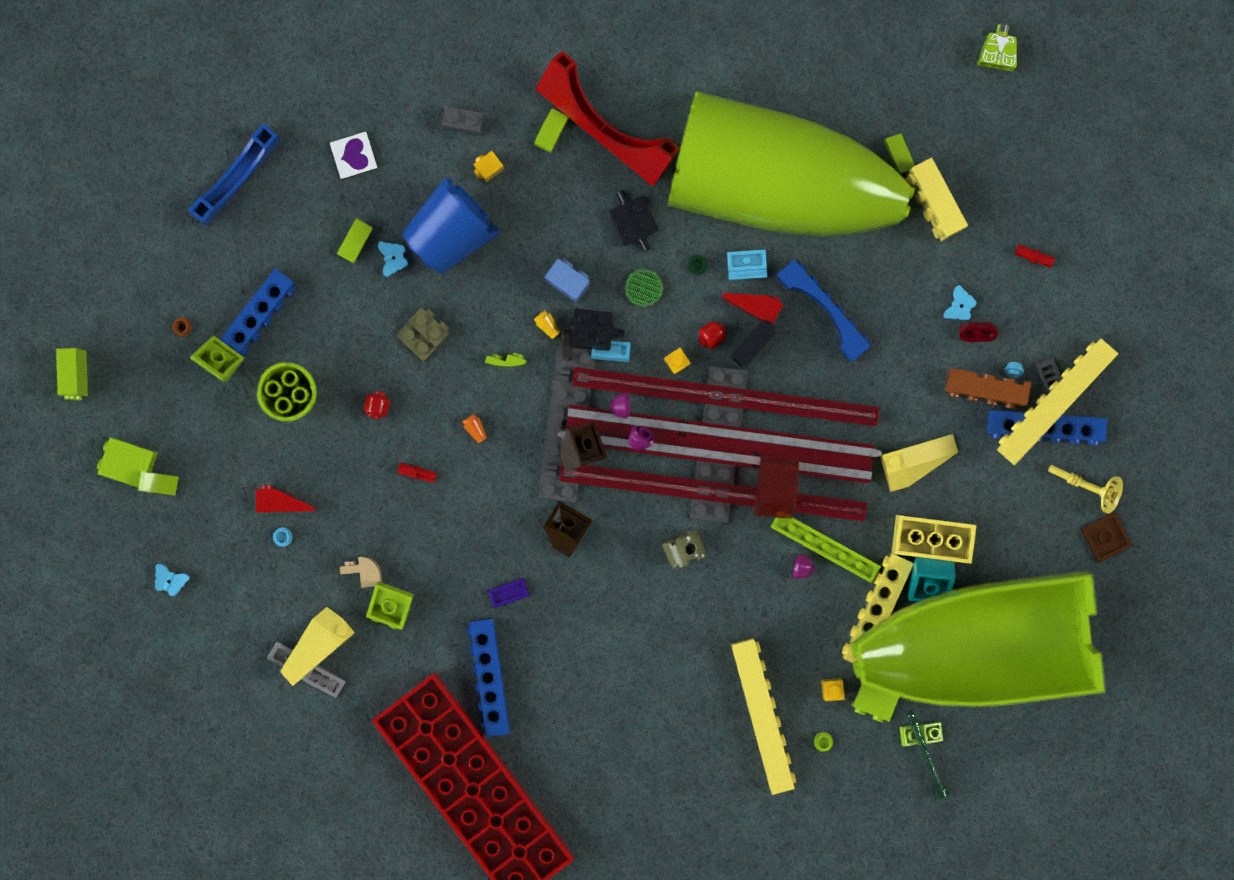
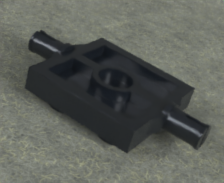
(633, 221)
(592, 329)

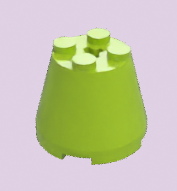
(275, 391)

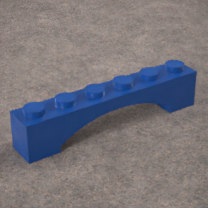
(255, 152)
(852, 342)

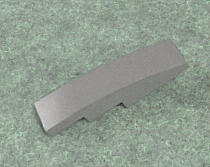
(317, 677)

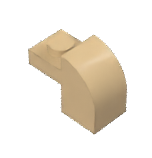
(369, 571)

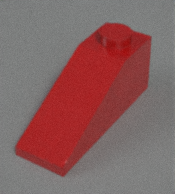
(756, 305)
(279, 501)

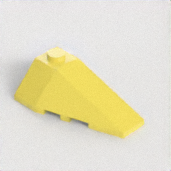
(913, 462)
(320, 639)

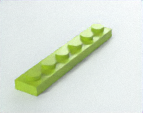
(827, 547)

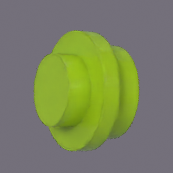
(823, 741)

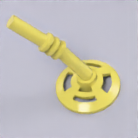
(1106, 493)

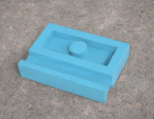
(747, 265)

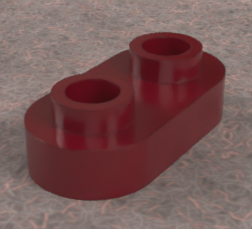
(978, 332)

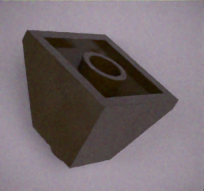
(581, 446)
(566, 528)

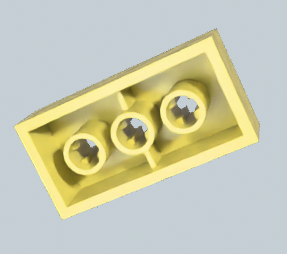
(936, 200)
(940, 549)

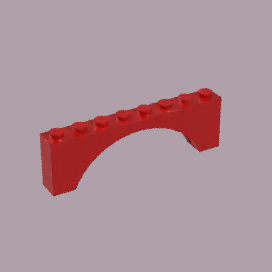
(562, 88)

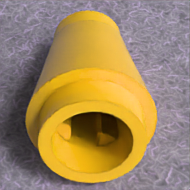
(547, 324)

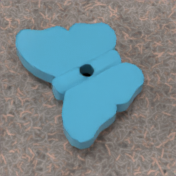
(389, 251)
(960, 298)
(163, 575)

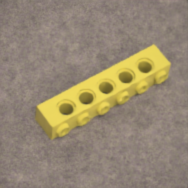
(873, 598)

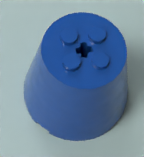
(448, 227)

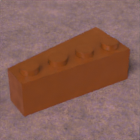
(987, 388)

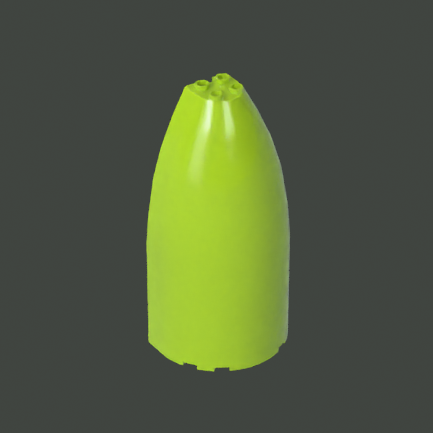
(782, 173)
(988, 644)

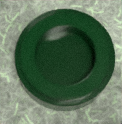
(697, 265)

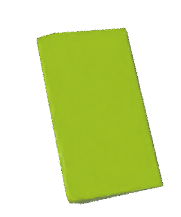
(899, 153)

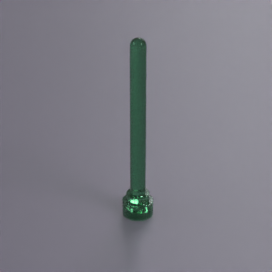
(939, 789)

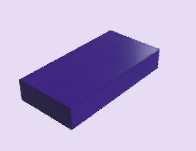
(508, 593)

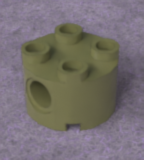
(684, 548)

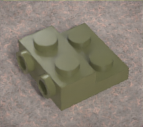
(423, 333)

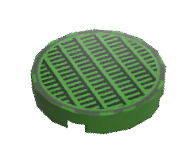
(644, 288)

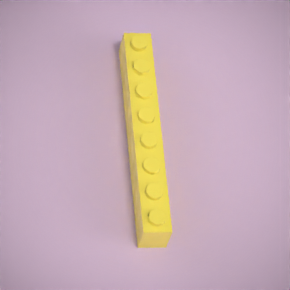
(1057, 401)
(763, 716)

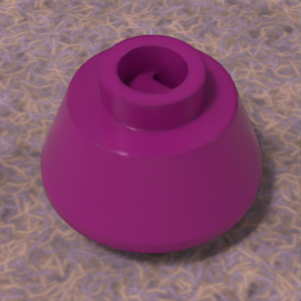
(621, 405)
(640, 438)
(802, 567)

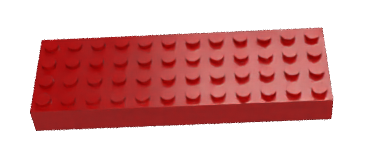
(471, 785)

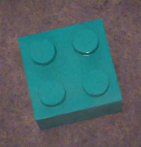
(930, 578)

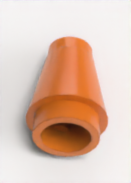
(475, 428)

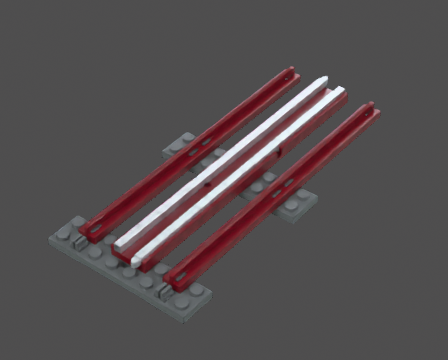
(714, 443)

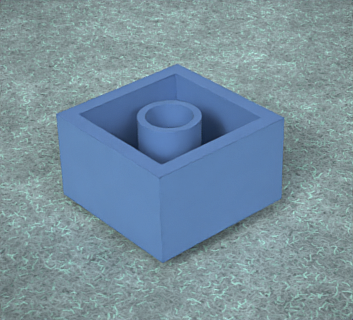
(567, 280)

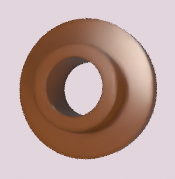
(176, 324)

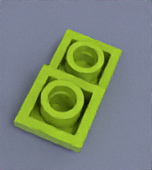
(551, 130)
(355, 240)
(511, 361)
(158, 483)
(931, 732)

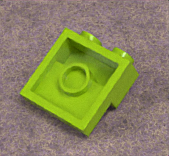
(390, 605)

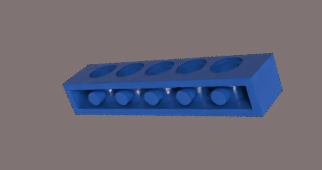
(252, 310)
(1096, 426)
(501, 725)

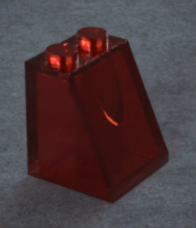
(776, 487)

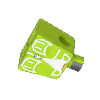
(999, 50)

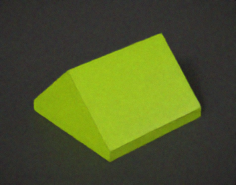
(218, 358)

